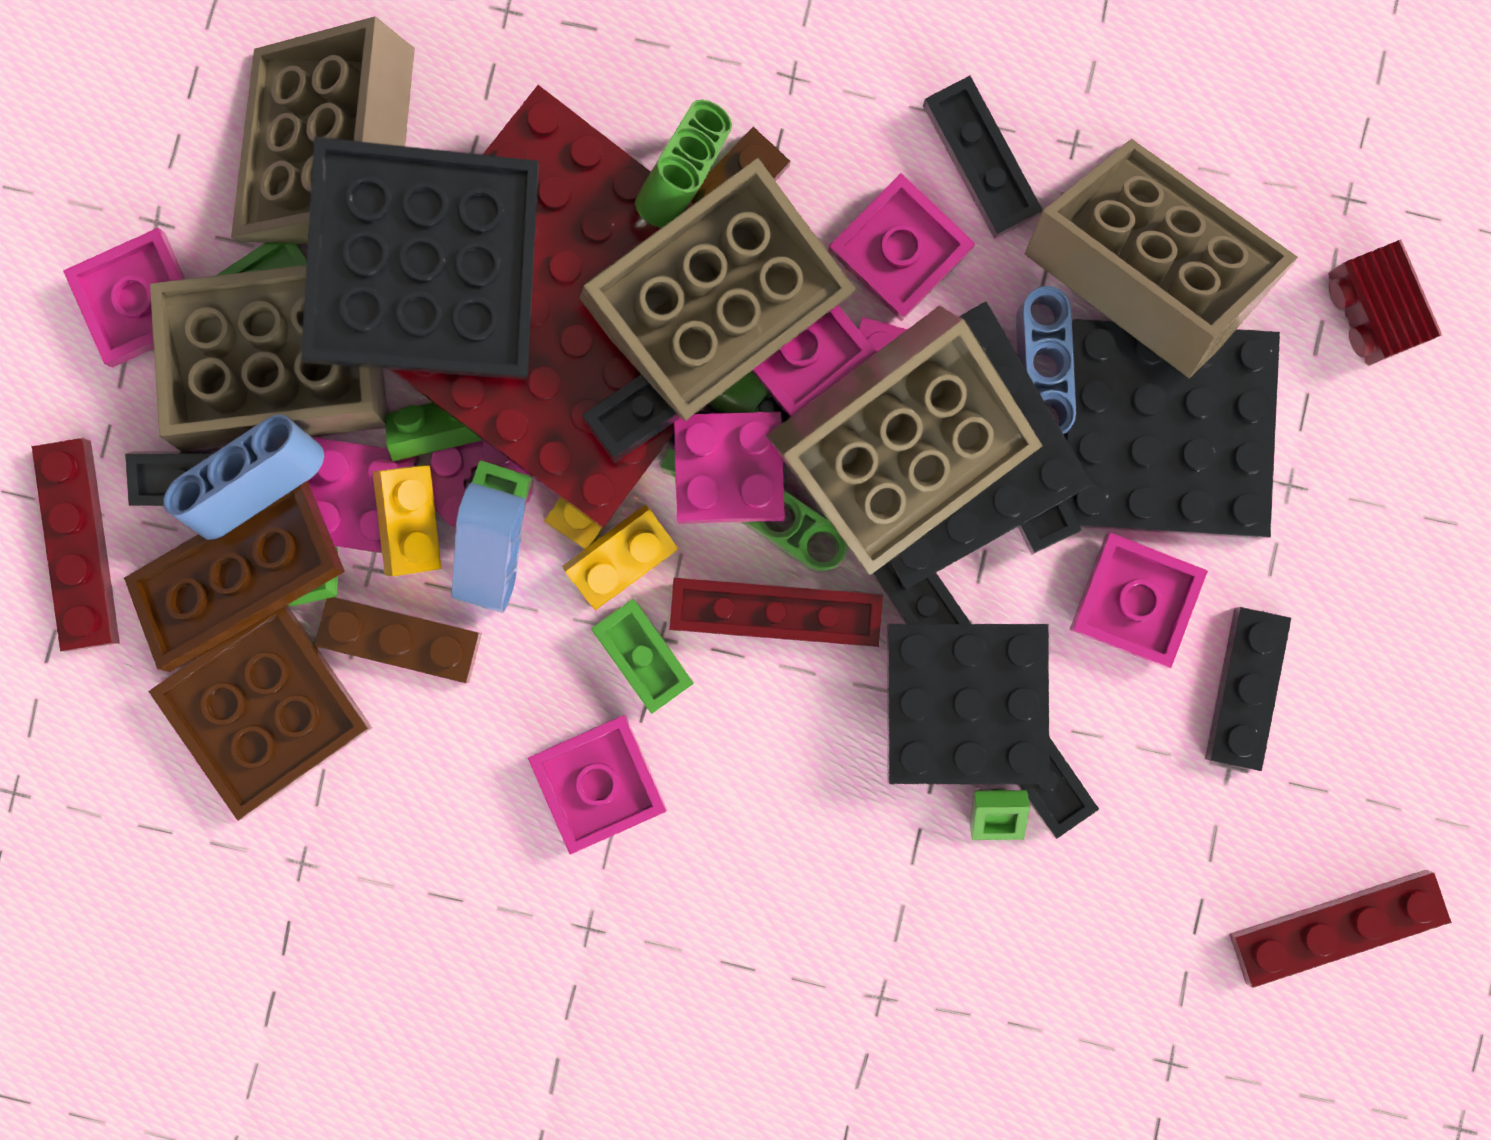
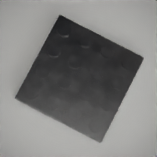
(419, 259)
(1172, 446)
(1019, 495)

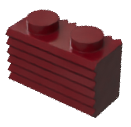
(1383, 303)

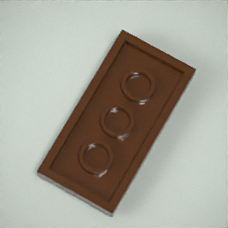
(231, 582)

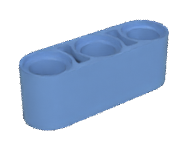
(1054, 342)
(244, 477)
(487, 547)

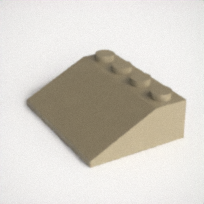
(325, 85)
(1158, 255)
(717, 290)
(234, 358)
(906, 438)

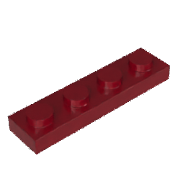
(75, 544)
(776, 612)
(1340, 928)

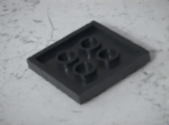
(968, 704)

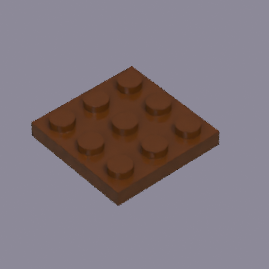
(260, 711)

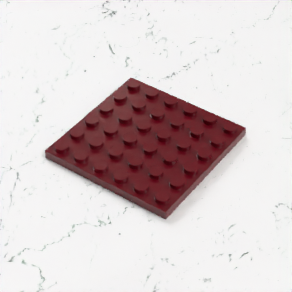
(581, 230)

